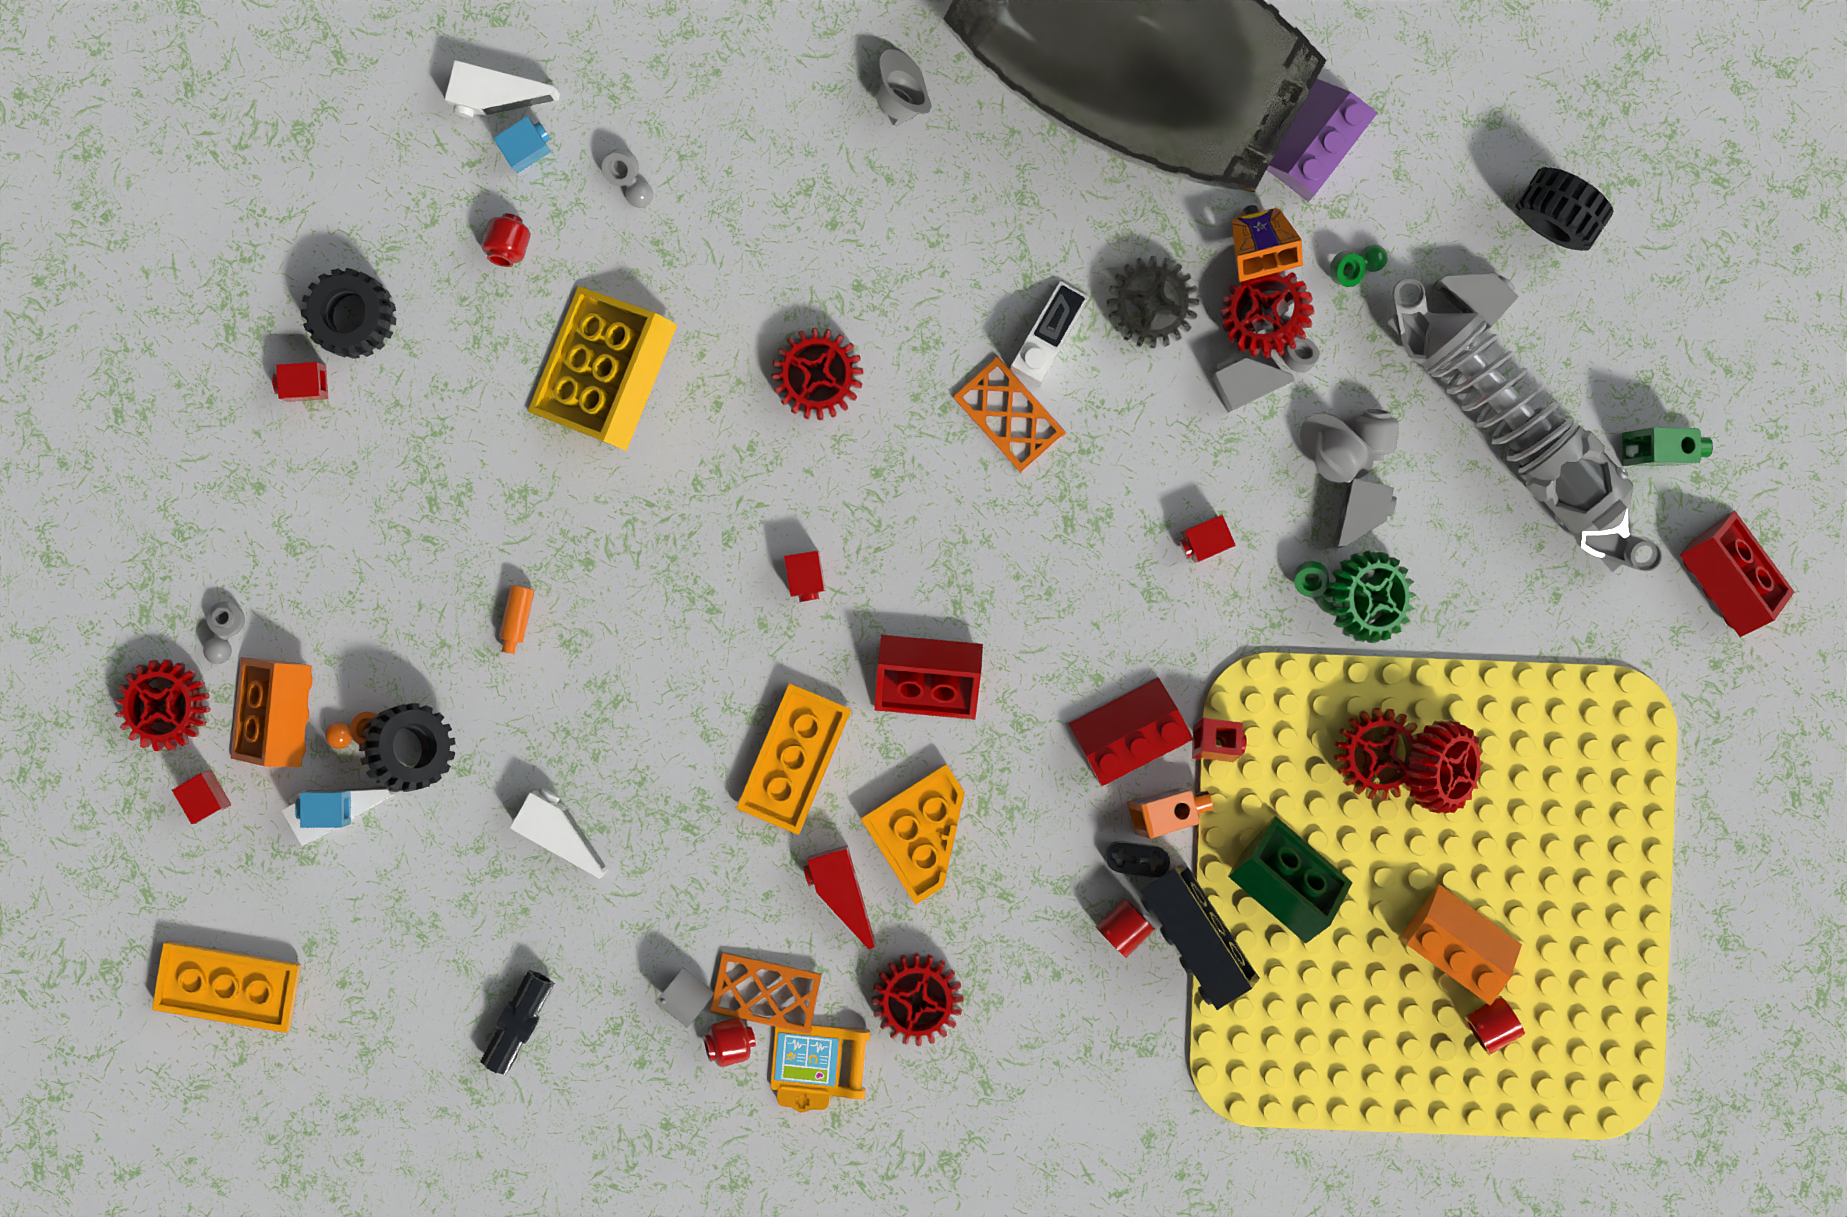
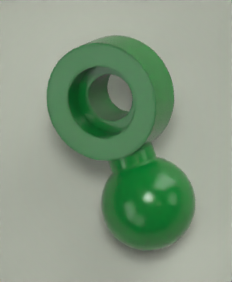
(1372, 259)
(1314, 586)

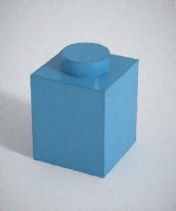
(523, 144)
(324, 808)

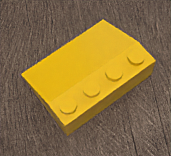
(602, 367)

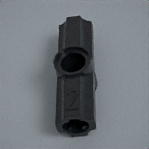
(517, 1022)

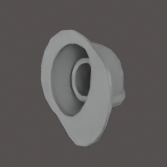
(902, 87)
(1335, 448)

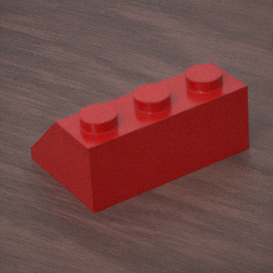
(1737, 575)
(928, 677)
(1130, 731)

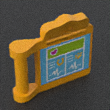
(809, 1066)

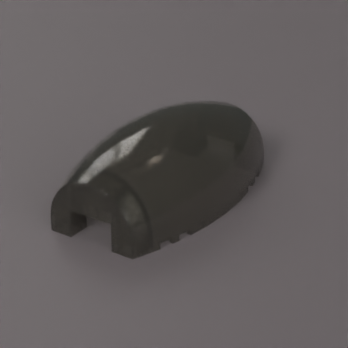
(1152, 81)

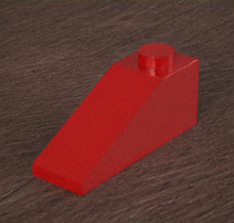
(838, 886)

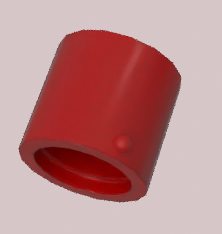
(1125, 927)
(1494, 1025)

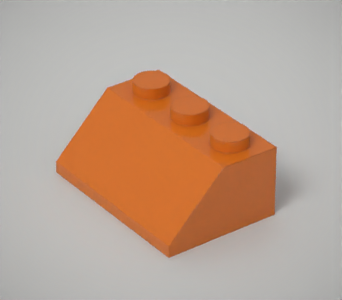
(271, 712)
(1462, 944)

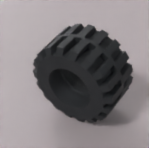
(1564, 209)
(322, 305)
(433, 740)

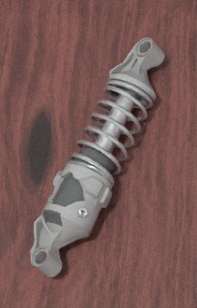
(1554, 454)

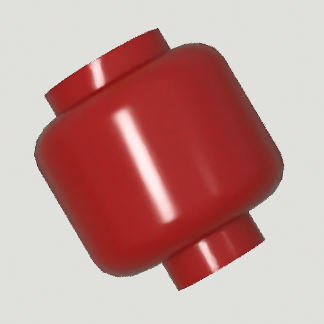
(505, 240)
(729, 1042)

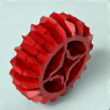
(1287, 292)
(809, 388)
(140, 688)
(1444, 766)
(1371, 767)
(902, 995)

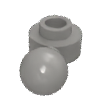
(638, 192)
(1303, 356)
(218, 649)

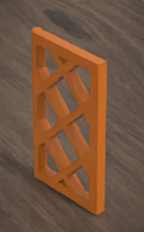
(1038, 412)
(786, 973)

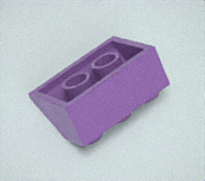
(1320, 138)

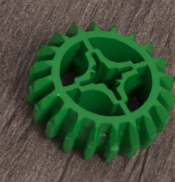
(1353, 600)

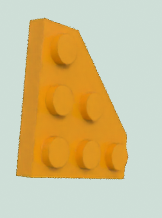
(919, 831)

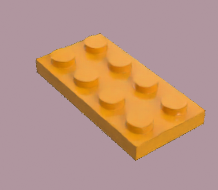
(794, 758)
(226, 986)

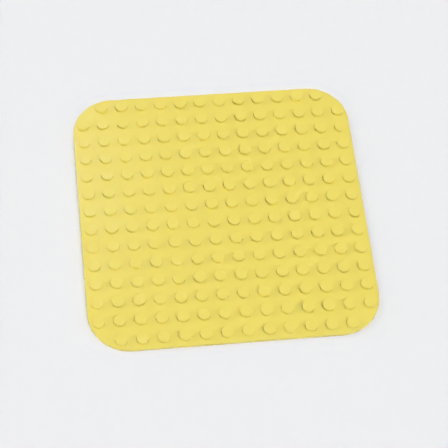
(1553, 849)

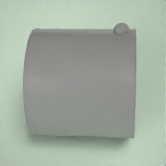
(685, 997)

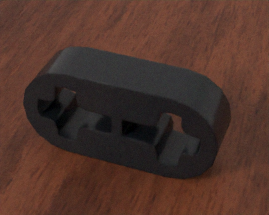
(1137, 867)

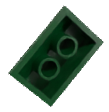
(1291, 880)

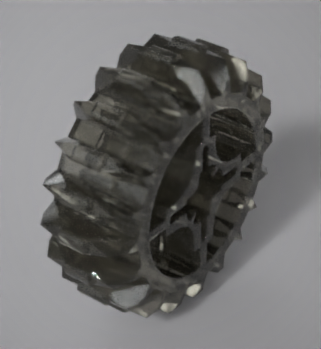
(1167, 306)

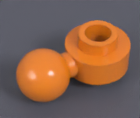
(341, 734)

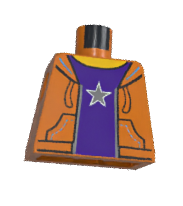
(1264, 243)
(1155, 813)

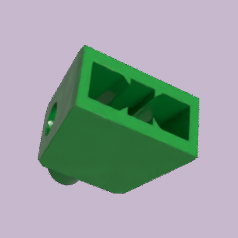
(1664, 447)

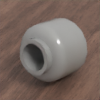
(1378, 431)

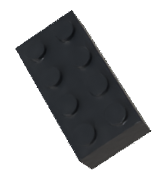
(1200, 936)

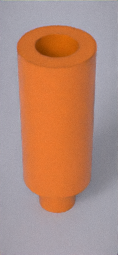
(515, 617)

